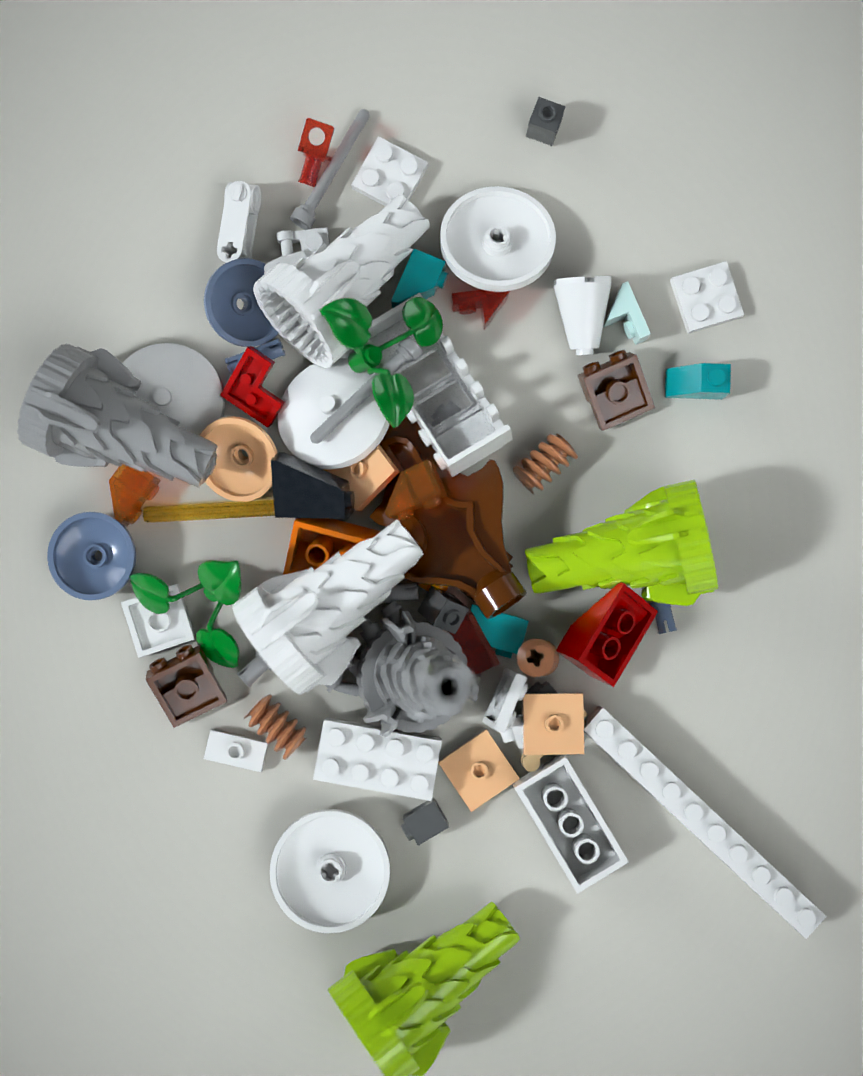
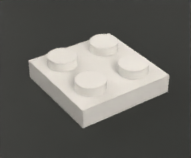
(389, 173)
(707, 297)
(158, 631)
(509, 690)

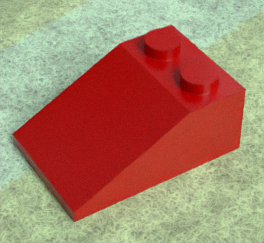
(608, 634)

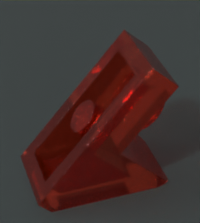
(488, 301)

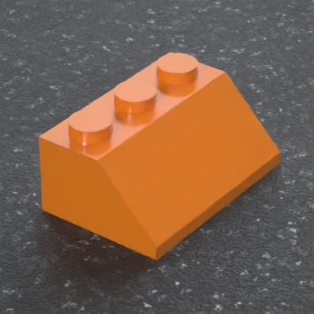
(319, 539)

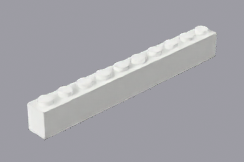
(703, 822)

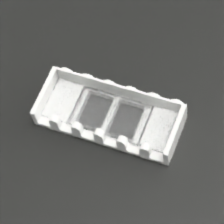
(446, 398)

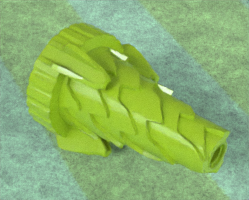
(651, 545)
(405, 998)

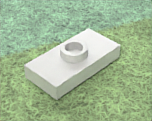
(236, 750)

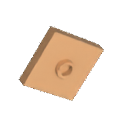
(368, 476)
(553, 724)
(478, 770)

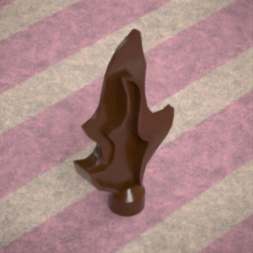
(462, 534)

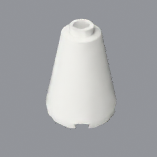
(583, 310)

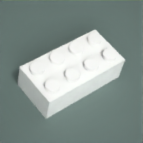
(364, 759)
(570, 823)

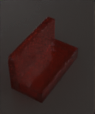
(475, 645)

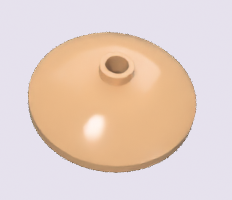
(236, 475)

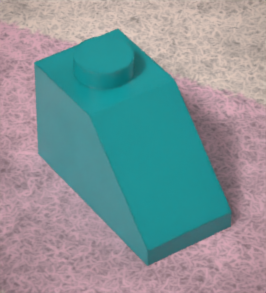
(421, 275)
(698, 381)
(502, 632)

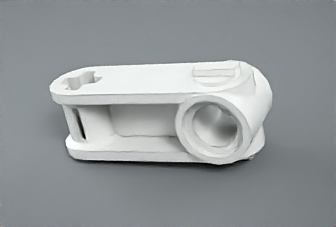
(238, 221)

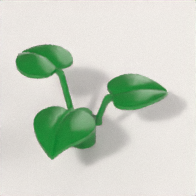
(350, 325)
(220, 584)

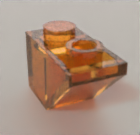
(414, 489)
(130, 491)

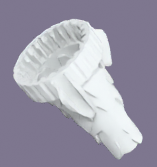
(350, 267)
(304, 616)

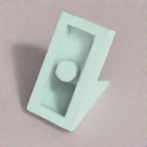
(626, 308)

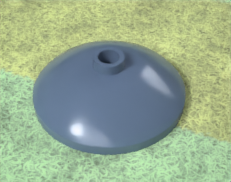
(228, 284)
(74, 561)

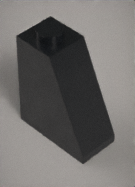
(308, 491)

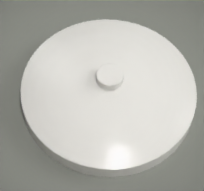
(497, 239)
(178, 384)
(313, 399)
(330, 871)

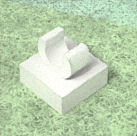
(515, 732)

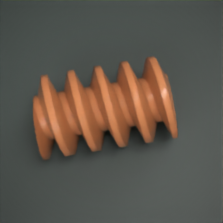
(544, 462)
(528, 652)
(276, 726)

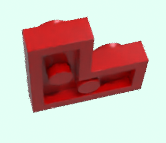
(246, 390)

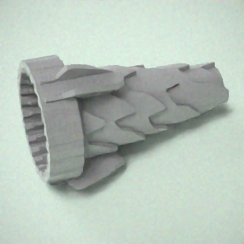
(88, 416)
(403, 676)

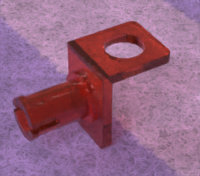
(314, 154)

